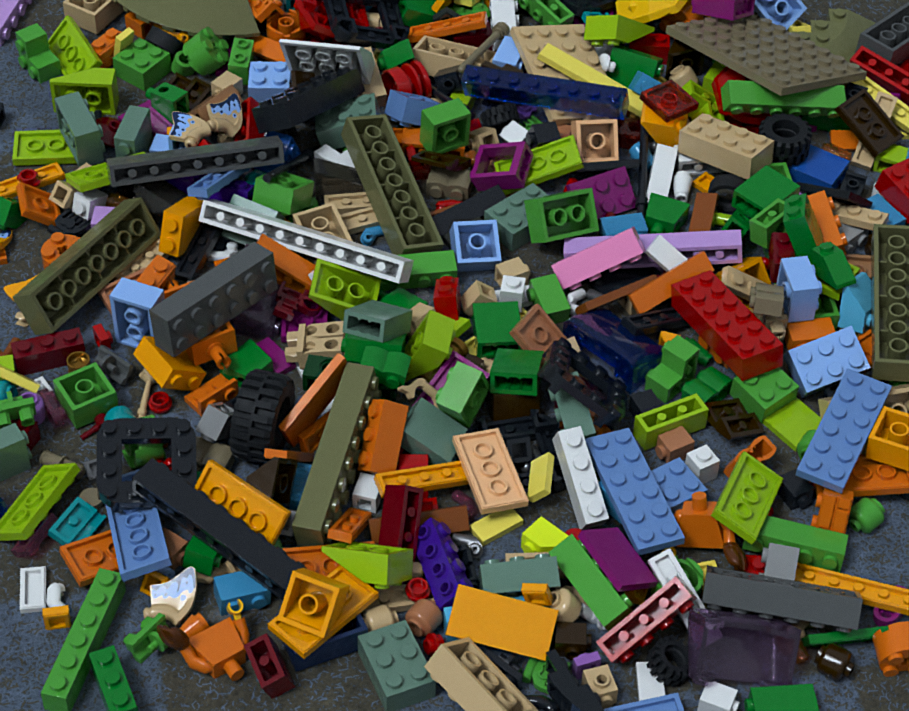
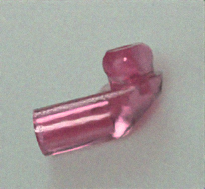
(463, 499)

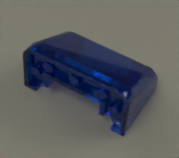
(613, 343)

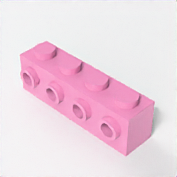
(598, 258)

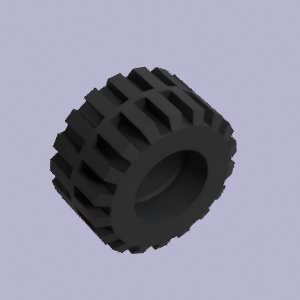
(790, 137)

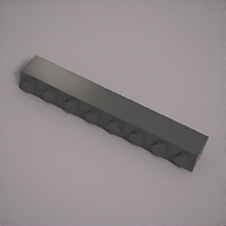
(195, 161)

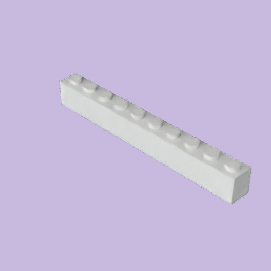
(307, 241)

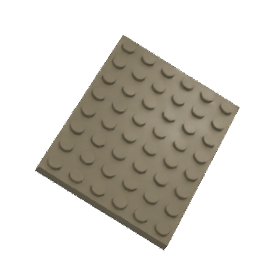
(767, 53)

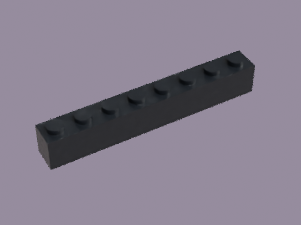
(215, 526)

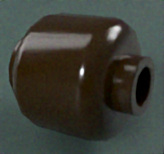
(834, 661)

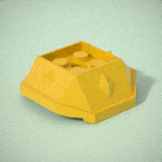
(648, 10)

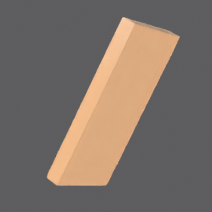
(490, 471)

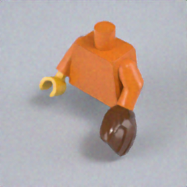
(706, 532)
(214, 649)

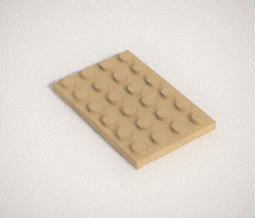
(569, 39)

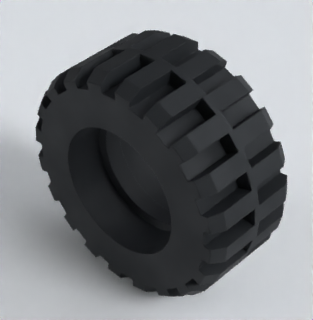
(259, 410)

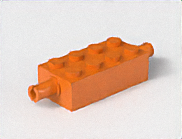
(215, 345)

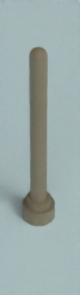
(498, 32)

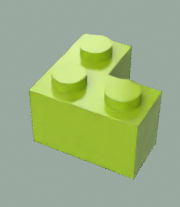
(706, 101)

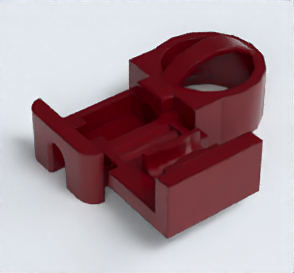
(290, 300)

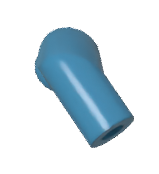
(370, 234)

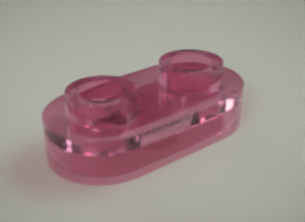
(54, 413)

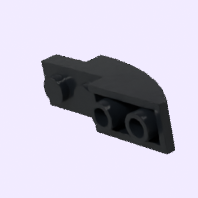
(566, 689)

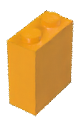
(179, 226)
(168, 371)

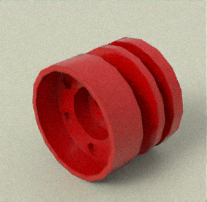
(409, 78)

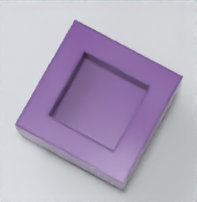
(585, 661)

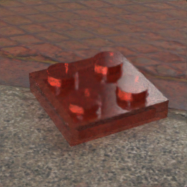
(669, 100)

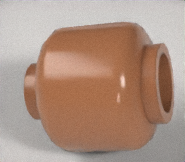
(424, 617)

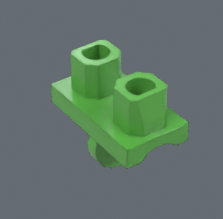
(17, 408)
(147, 639)

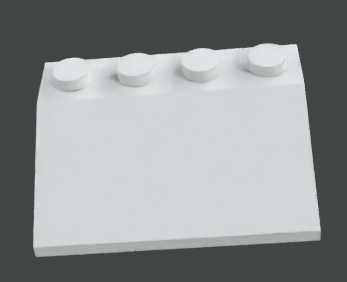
(320, 57)

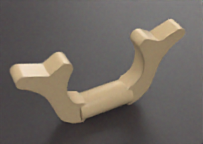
(420, 383)

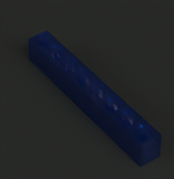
(545, 92)

